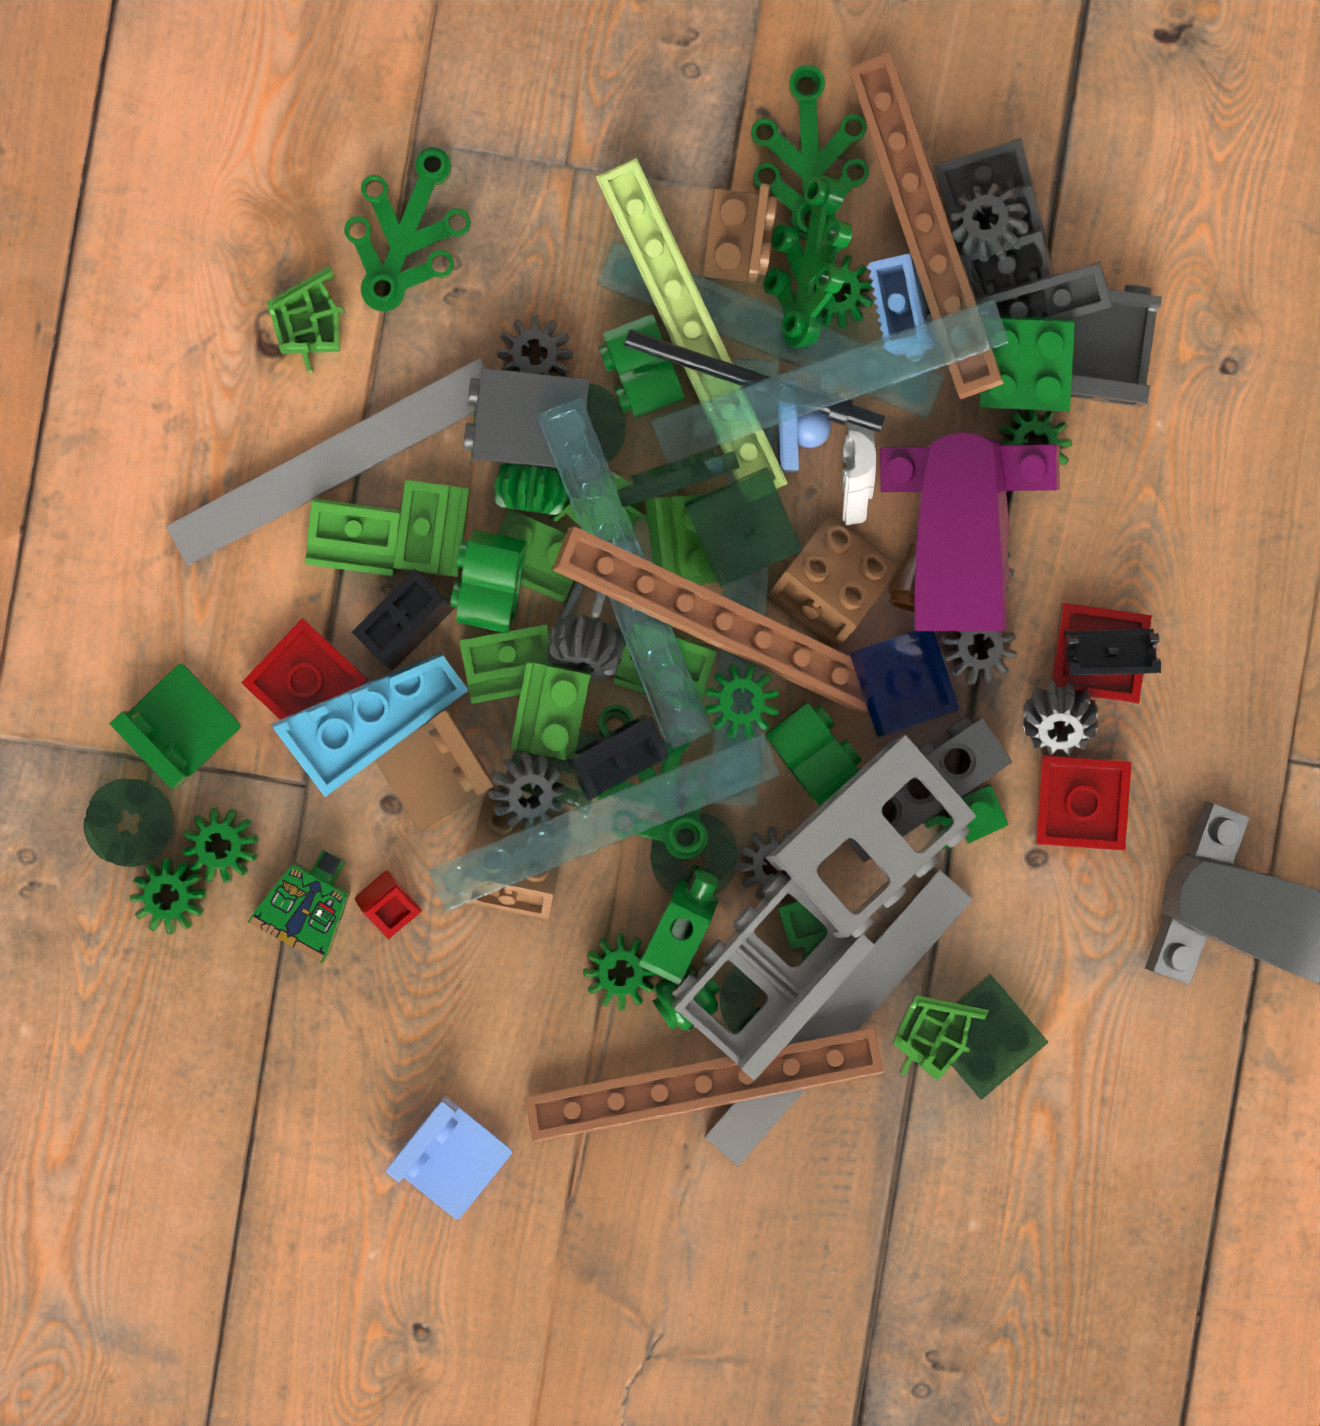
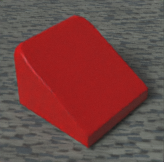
(387, 904)

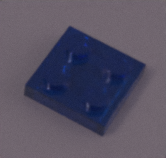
(904, 681)

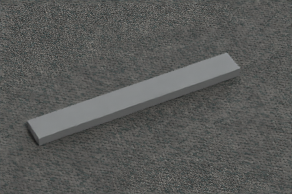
(325, 466)
(851, 1004)

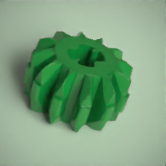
(850, 300)
(1034, 429)
(529, 489)
(756, 701)
(213, 858)
(159, 883)
(609, 961)

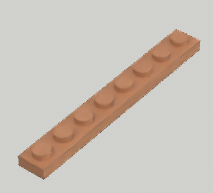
(920, 209)
(709, 617)
(701, 1086)

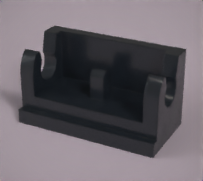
(403, 620)
(1111, 652)
(617, 756)

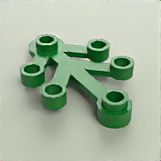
(808, 162)
(404, 237)
(810, 267)
(667, 831)

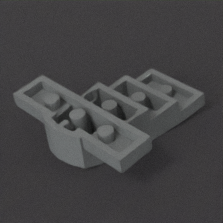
(1024, 280)
(1233, 906)

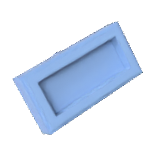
(807, 431)

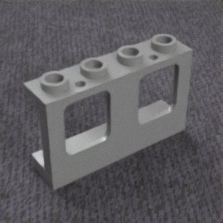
(857, 814)
(791, 991)

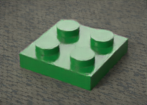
(1034, 365)

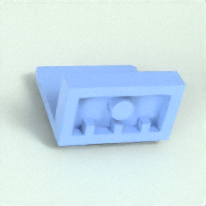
(450, 1158)

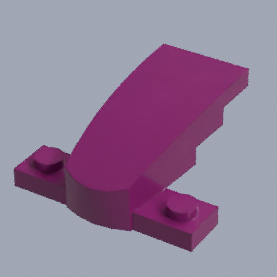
(965, 522)

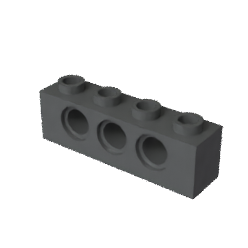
(984, 760)

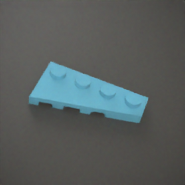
(362, 724)

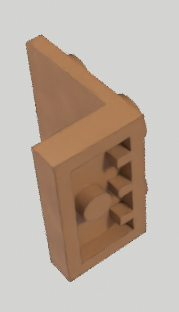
(736, 236)
(833, 581)
(434, 771)
(526, 897)

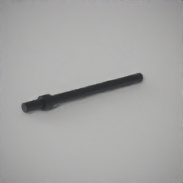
(837, 413)

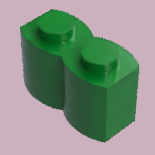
(645, 380)
(489, 580)
(813, 752)

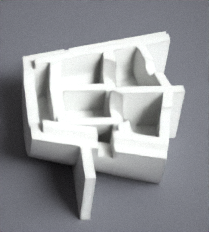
(859, 475)

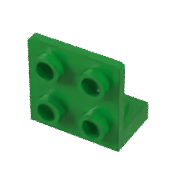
(176, 726)

